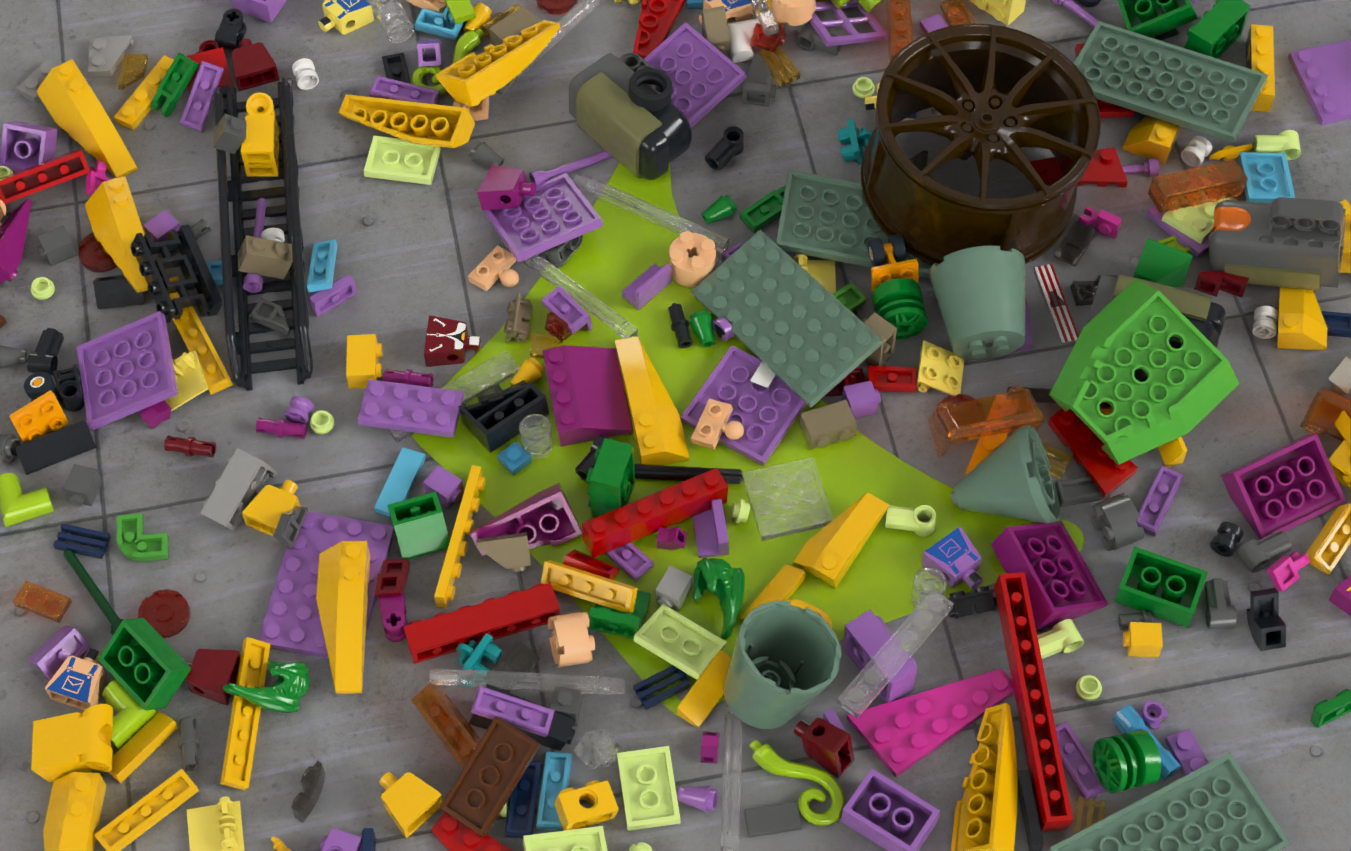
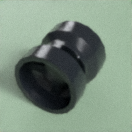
(1227, 538)

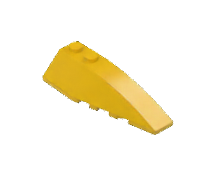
(483, 74)
(83, 117)
(411, 120)
(116, 225)
(651, 410)
(343, 610)
(989, 804)
(74, 812)

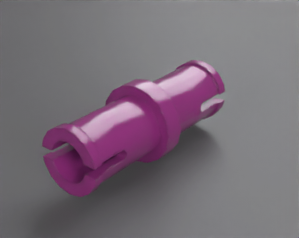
(408, 377)
(281, 428)

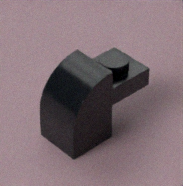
(1264, 620)

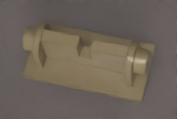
(514, 326)

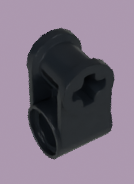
(231, 30)
(70, 388)

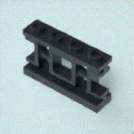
(193, 269)

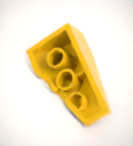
(1152, 139)
(839, 542)

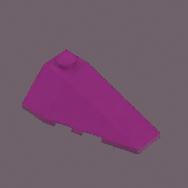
(12, 241)
(544, 517)

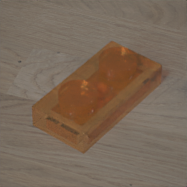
(956, 12)
(42, 601)

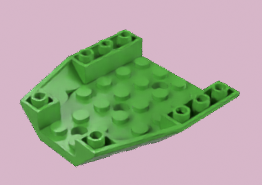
(1179, 384)

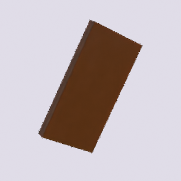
(490, 776)

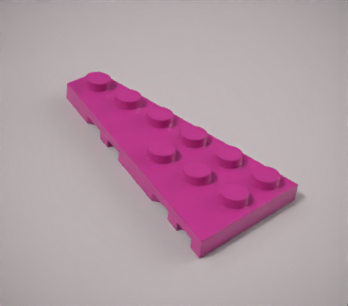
(919, 724)

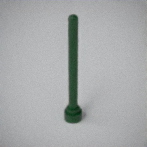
(93, 590)

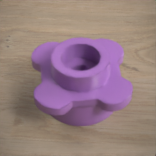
(1153, 707)

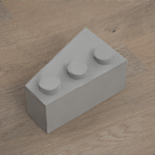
(236, 488)

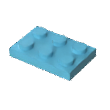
(1267, 176)

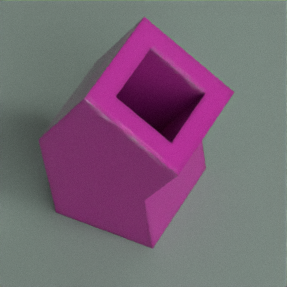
(156, 414)
(671, 538)
(710, 747)

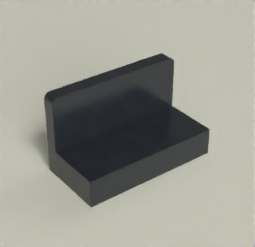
(116, 292)

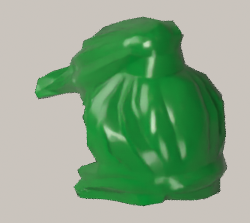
(723, 582)
(283, 694)

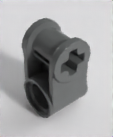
(560, 254)

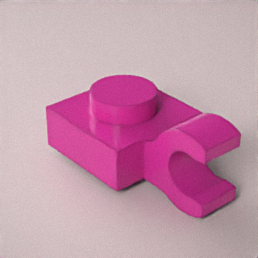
(95, 177)
(1104, 221)
(1284, 571)

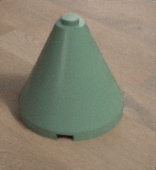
(1012, 481)

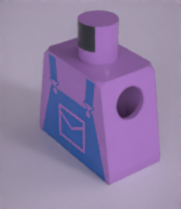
(955, 559)

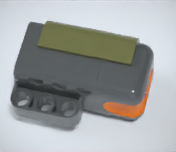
(1279, 242)

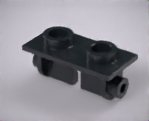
(981, 599)

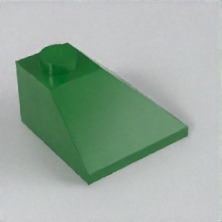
(1163, 264)

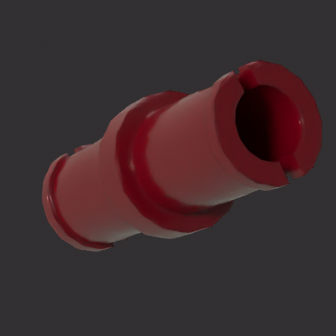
(190, 446)

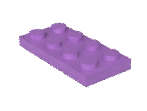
(410, 408)

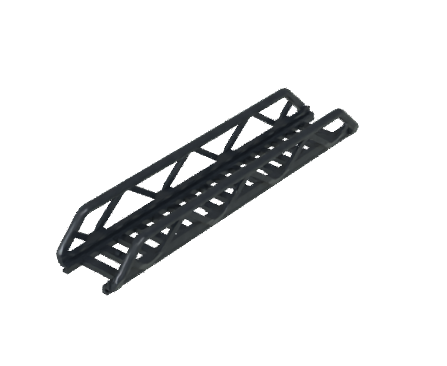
(231, 191)

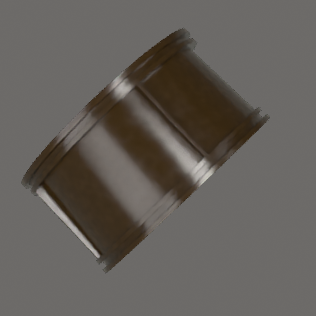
(994, 95)

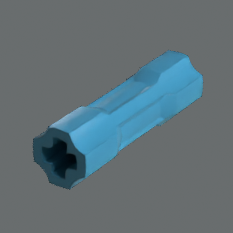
(1129, 720)

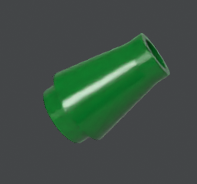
(720, 209)
(703, 327)

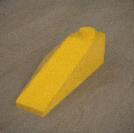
(1300, 321)

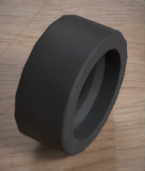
(654, 77)

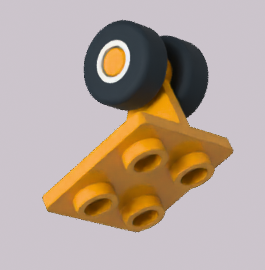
(895, 255)
(44, 411)

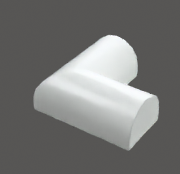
(740, 37)

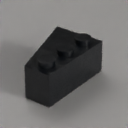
(499, 418)

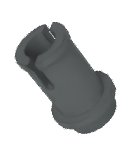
(1125, 619)

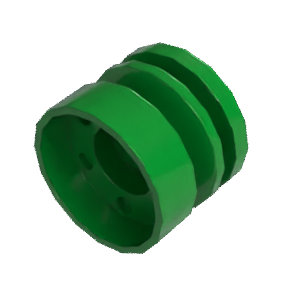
(901, 305)
(1126, 761)

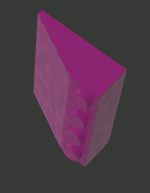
(586, 393)
(1285, 486)
(1054, 571)

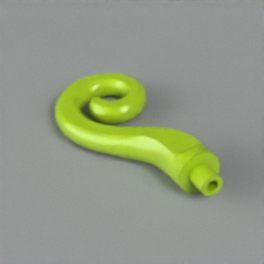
(463, 47)
(774, 764)

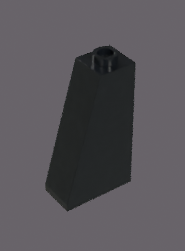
(559, 732)

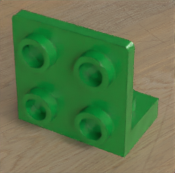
(617, 622)

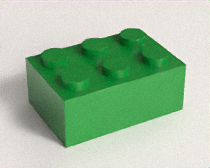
(1156, 16)
(1218, 28)
(612, 477)
(1161, 587)
(144, 663)

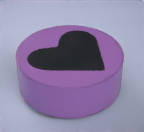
(723, 329)

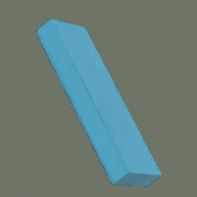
(322, 266)
(400, 479)
(554, 780)

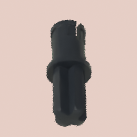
(680, 326)

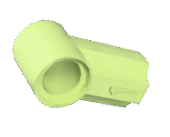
(1285, 142)
(909, 519)
(1062, 637)

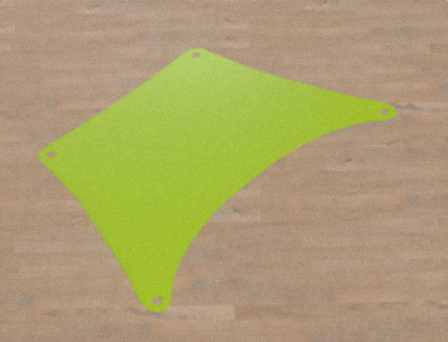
(848, 469)

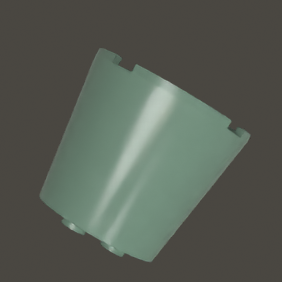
(982, 300)
(780, 664)

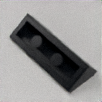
(55, 447)

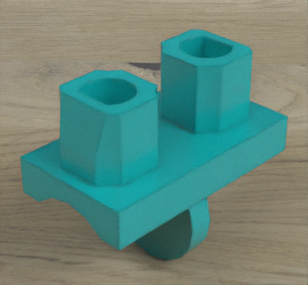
(857, 139)
(485, 650)

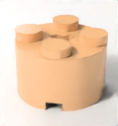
(793, 11)
(692, 258)
(570, 639)

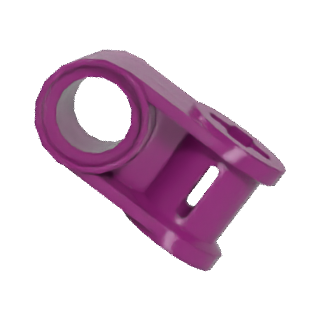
(393, 616)

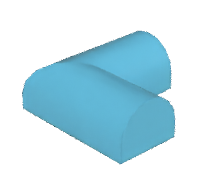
(438, 24)

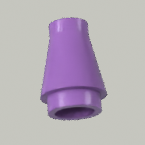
(700, 797)

